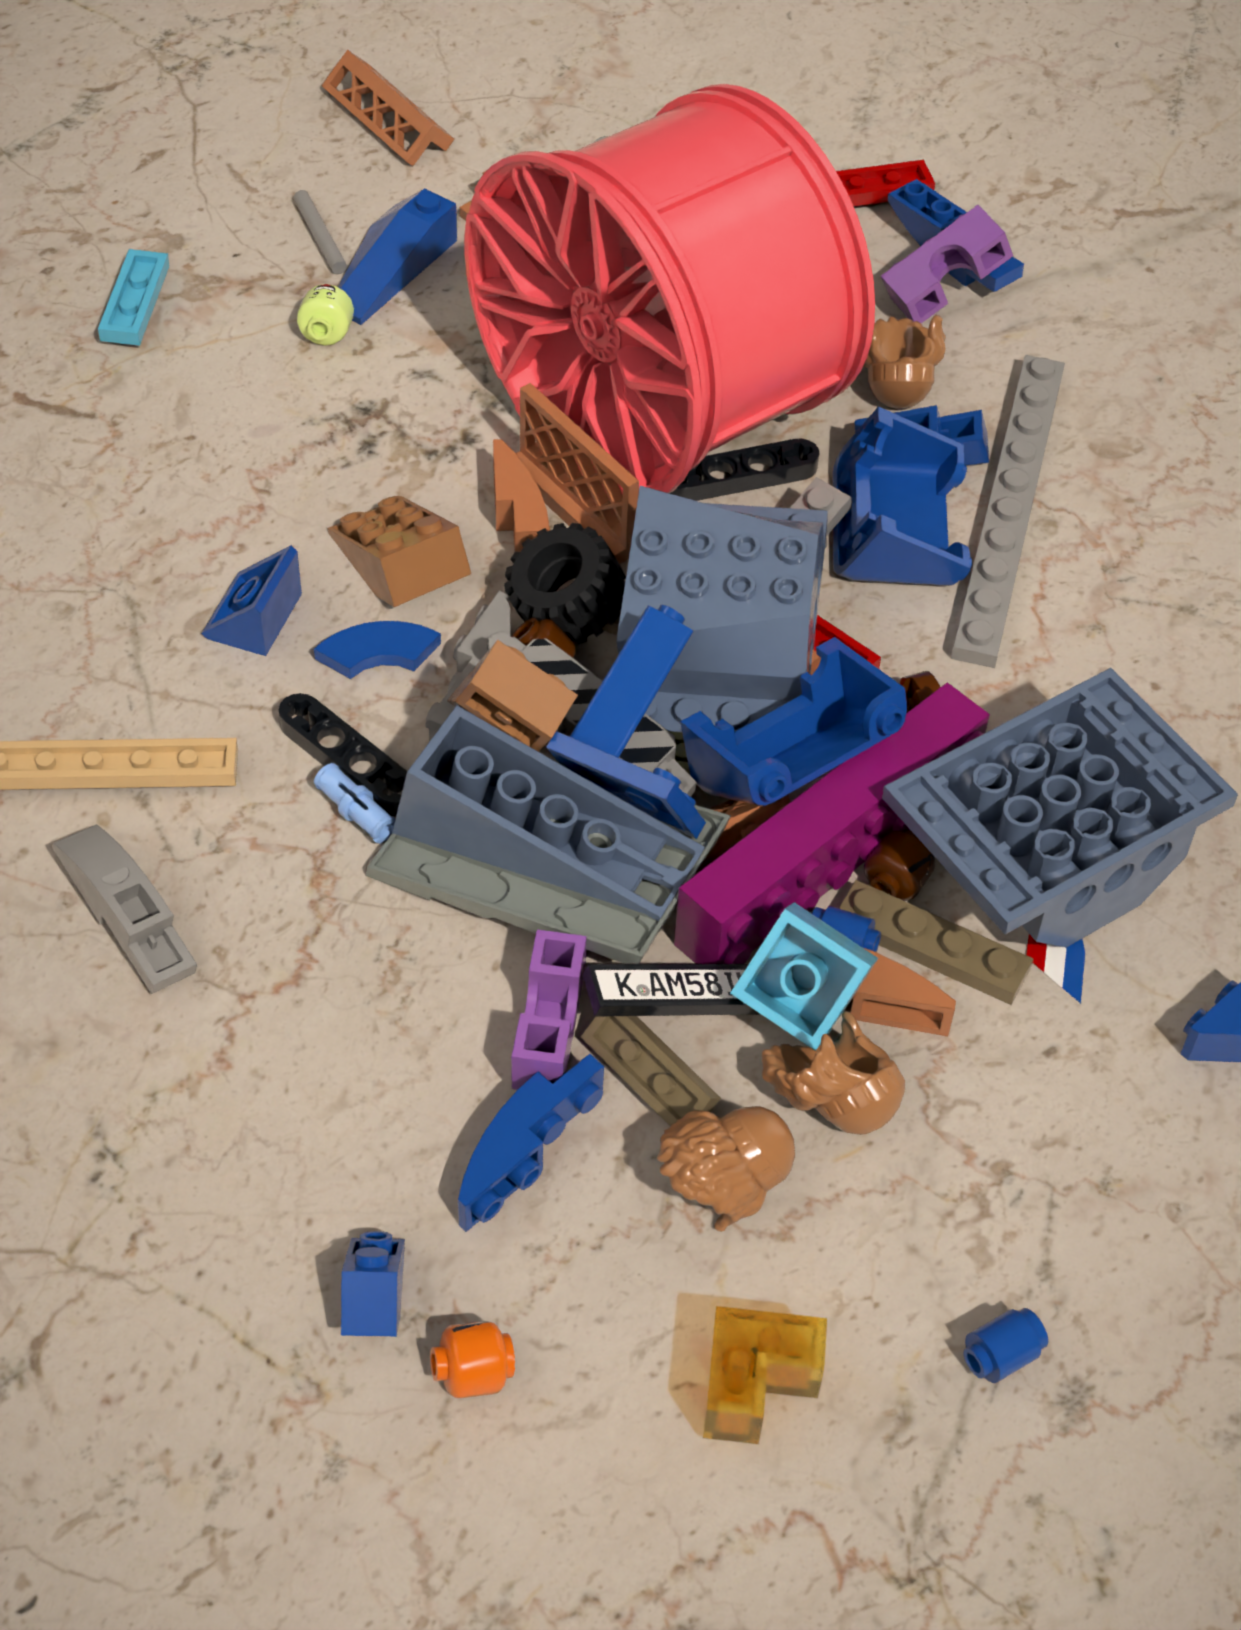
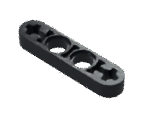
(787, 459)
(352, 750)

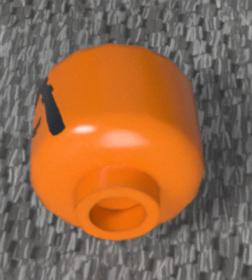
(473, 1359)

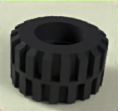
(554, 560)

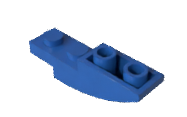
(928, 213)
(512, 1144)

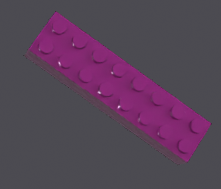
(815, 837)

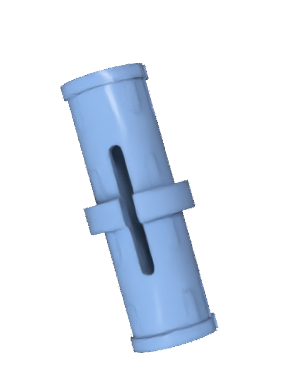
(355, 802)

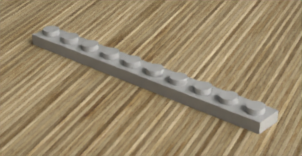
(1008, 513)

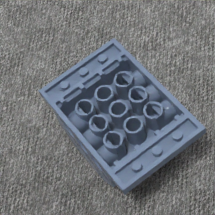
(745, 590)
(1064, 810)

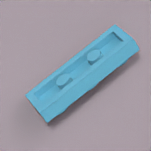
(133, 297)

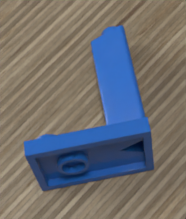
(614, 716)

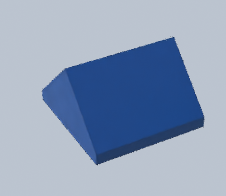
(257, 603)

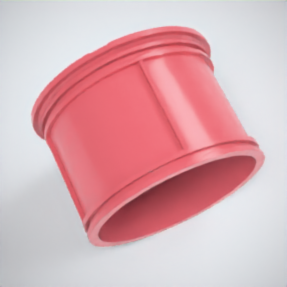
(673, 279)

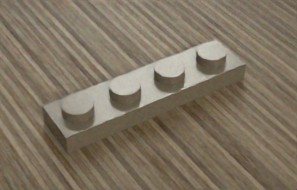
(941, 943)

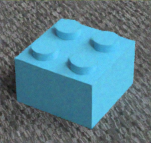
(804, 975)

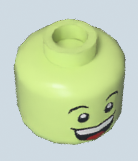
(327, 311)

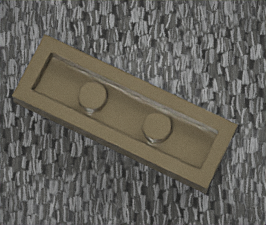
(649, 1067)

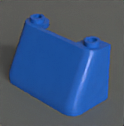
(899, 504)
(838, 716)

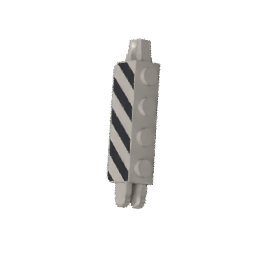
(649, 745)

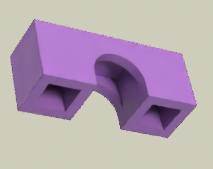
(969, 242)
(551, 1008)

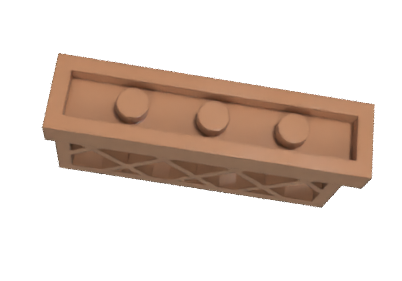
(561, 480)

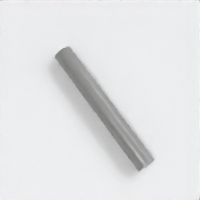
(320, 232)

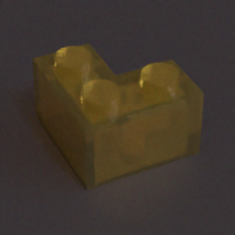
(757, 1356)

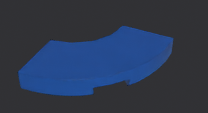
(376, 645)

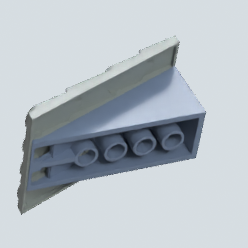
(535, 843)

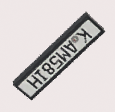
(664, 989)

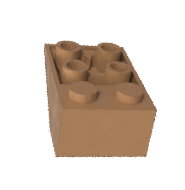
(402, 549)
(515, 696)

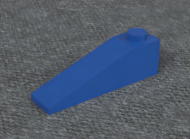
(398, 250)

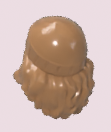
(904, 360)
(843, 1079)
(727, 1159)

